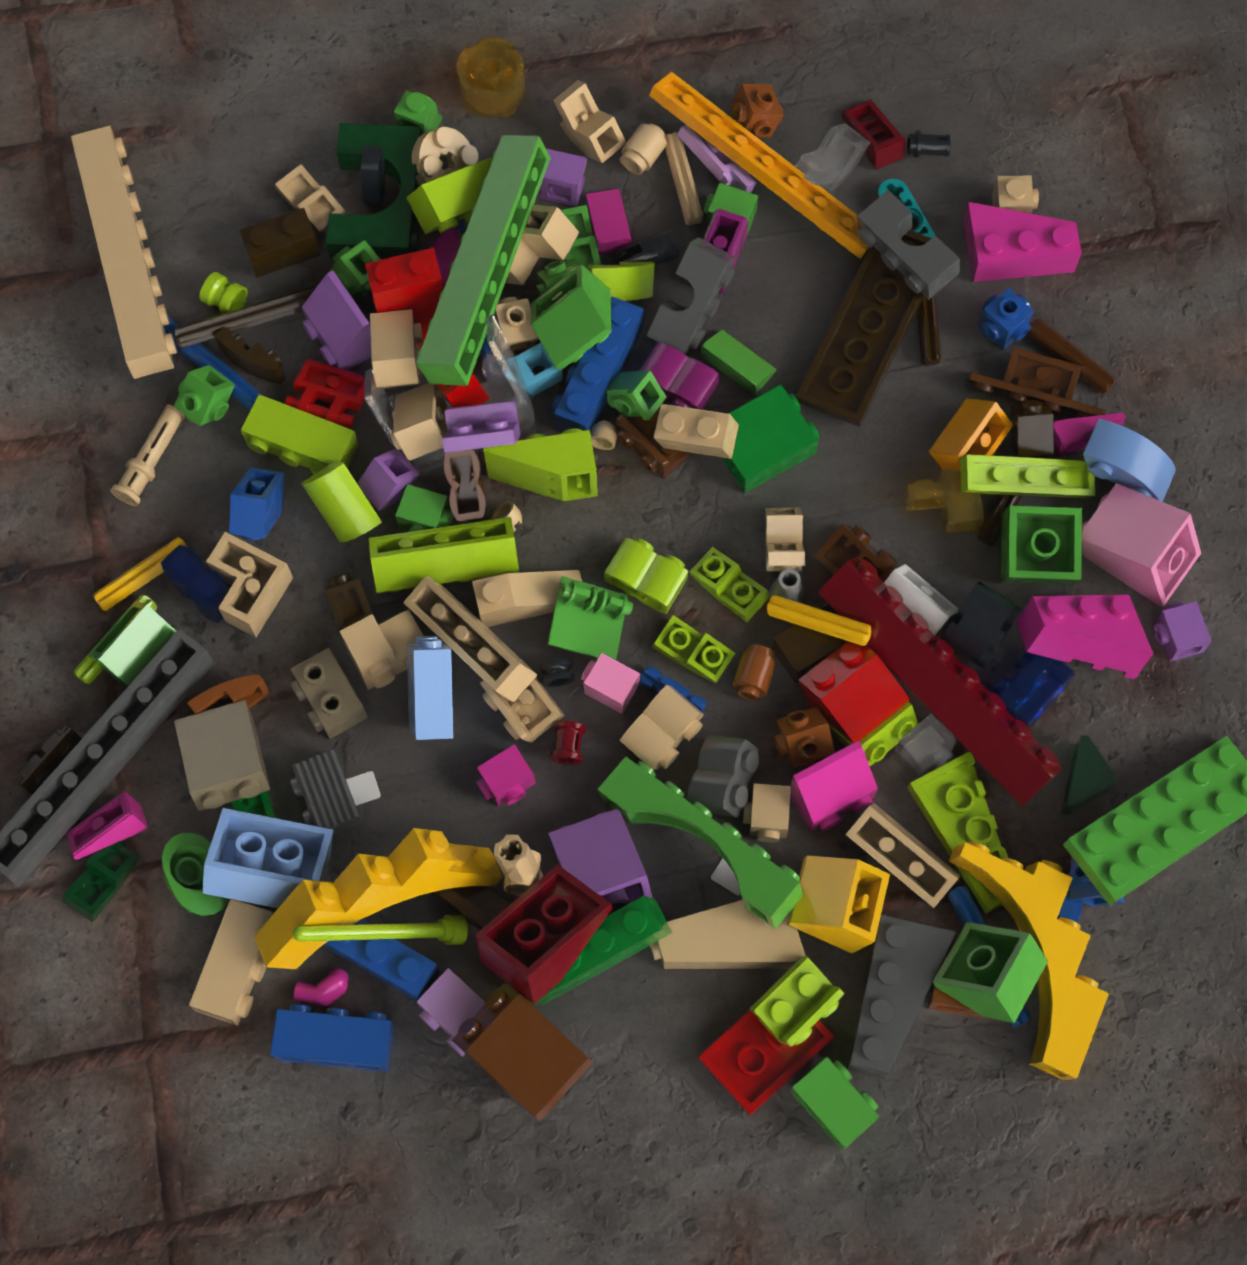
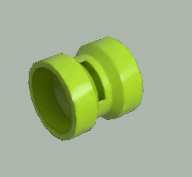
(222, 294)

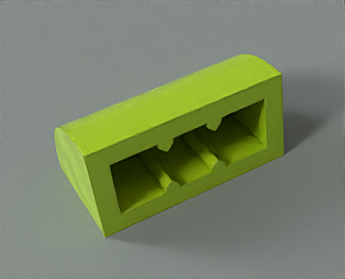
(341, 502)

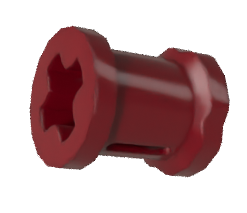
(568, 742)

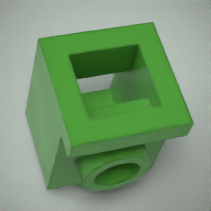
(419, 110)
(626, 397)

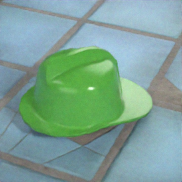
(184, 871)

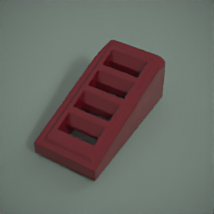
(879, 152)

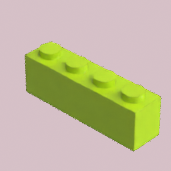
(443, 554)

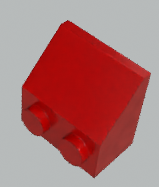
(853, 690)

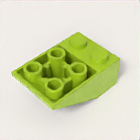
(548, 465)

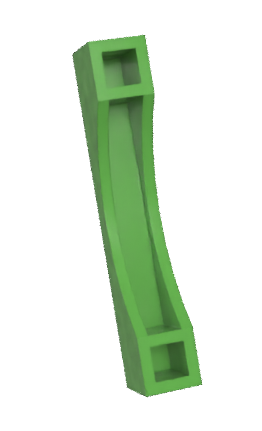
(641, 798)

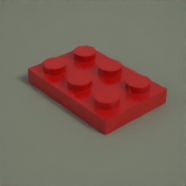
(755, 1064)

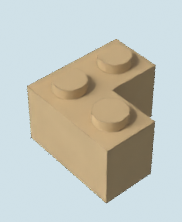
(545, 236)
(395, 348)
(256, 582)
(380, 649)

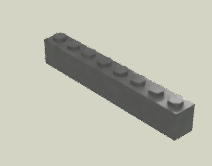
(101, 755)

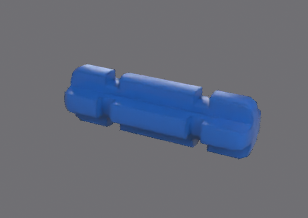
(652, 678)

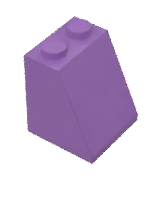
(602, 858)

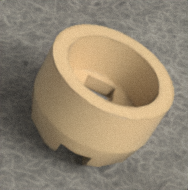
(603, 435)
(507, 510)

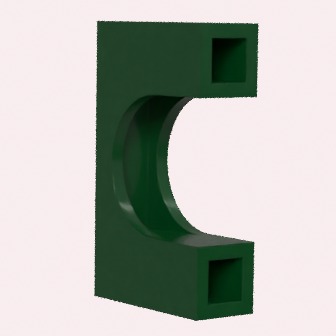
(393, 229)

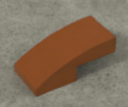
(248, 688)

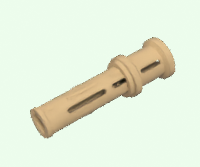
(141, 469)

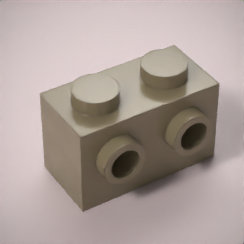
(328, 693)

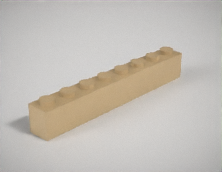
(122, 252)

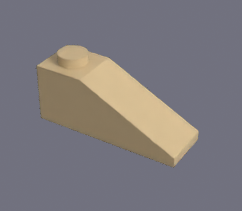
(518, 595)

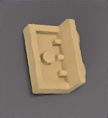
(529, 714)

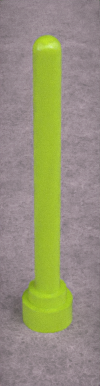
(450, 930)

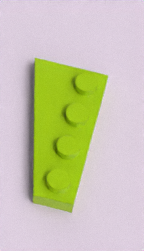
(958, 814)

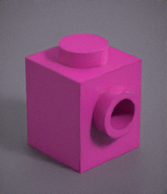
(505, 777)

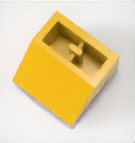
(840, 901)

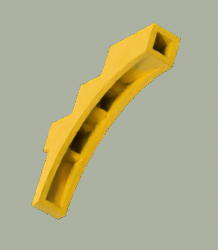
(370, 883)
(1067, 1003)

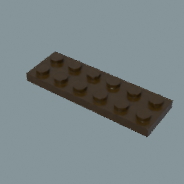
(862, 339)

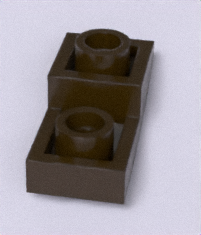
(252, 360)

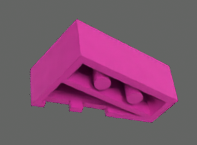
(1018, 243)
(1087, 629)

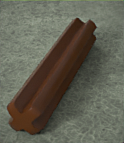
(1067, 352)

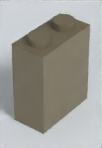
(221, 755)

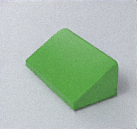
(737, 361)

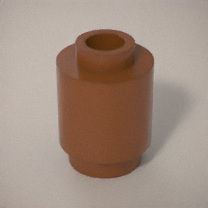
(754, 672)

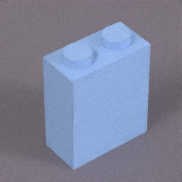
(429, 689)

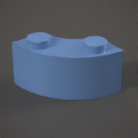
(1128, 460)

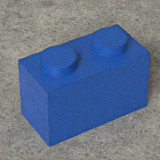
(256, 503)

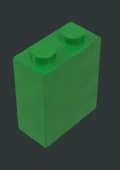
(769, 438)

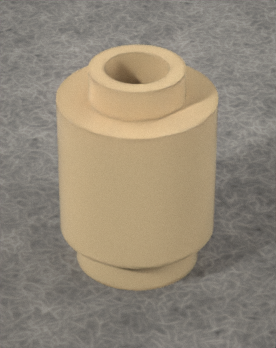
(643, 148)

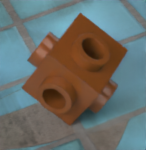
(757, 109)
(804, 737)

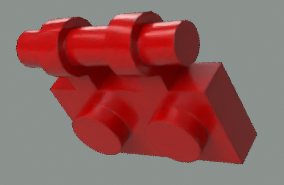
(329, 385)

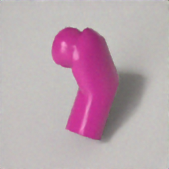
(324, 992)

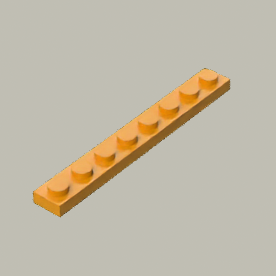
(759, 161)

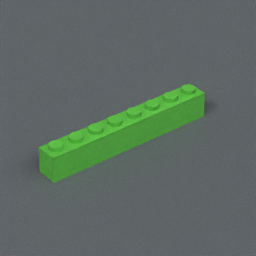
(483, 260)

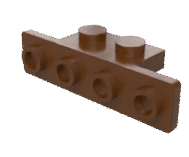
(1040, 378)

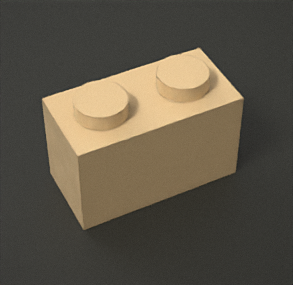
(419, 421)
(696, 431)

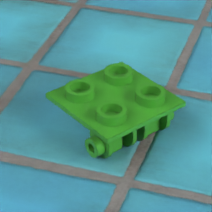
(588, 618)

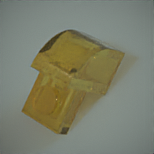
(959, 510)

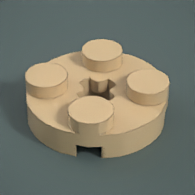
(437, 143)

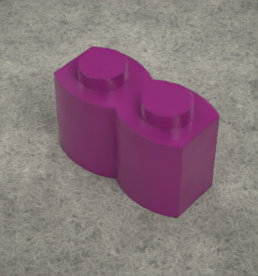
(681, 378)

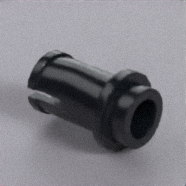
(928, 144)

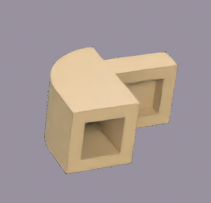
(586, 125)
(784, 539)

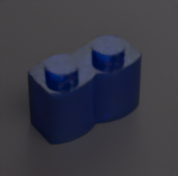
(195, 581)

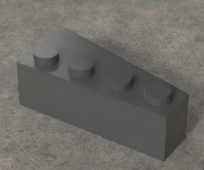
(895, 985)

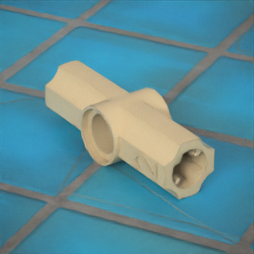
(518, 864)

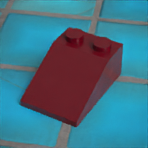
(542, 933)

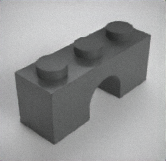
(925, 266)
(707, 271)

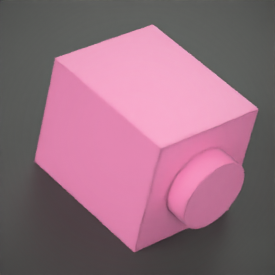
(610, 682)

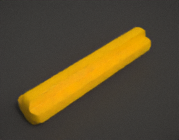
(135, 577)
(819, 620)

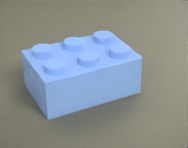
(263, 857)

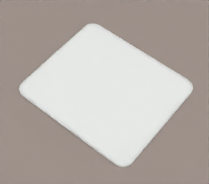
(363, 788)
(725, 877)

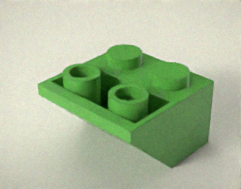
(572, 316)

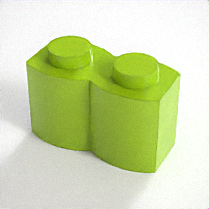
(646, 575)

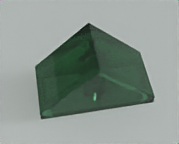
(1087, 776)

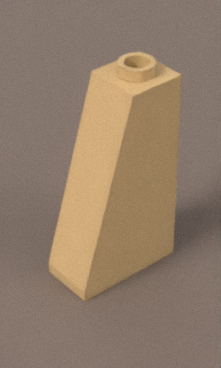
(728, 940)

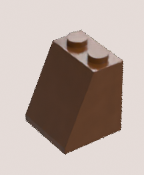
(521, 1051)

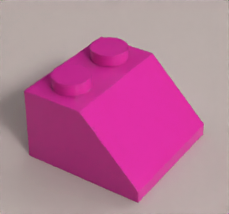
(834, 788)

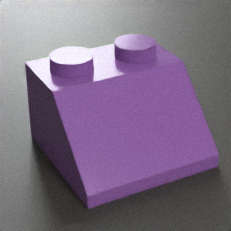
(337, 324)

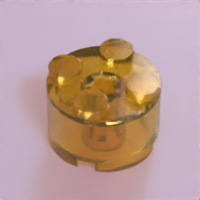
(491, 77)

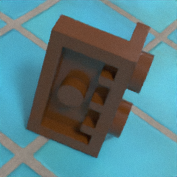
(639, 435)
(850, 543)

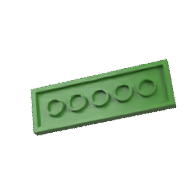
(1163, 821)

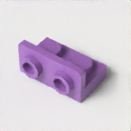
(481, 426)

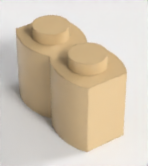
(662, 728)

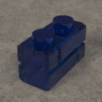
(1033, 686)

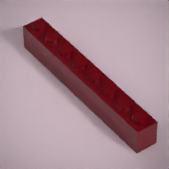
(942, 681)

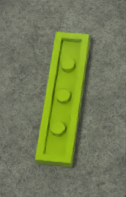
(1026, 476)

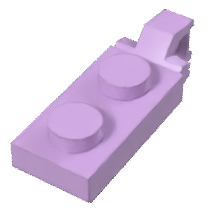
(717, 162)

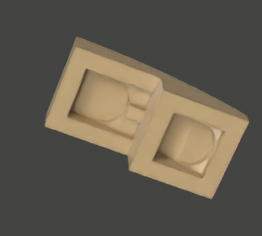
(303, 191)

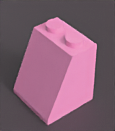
(1141, 542)

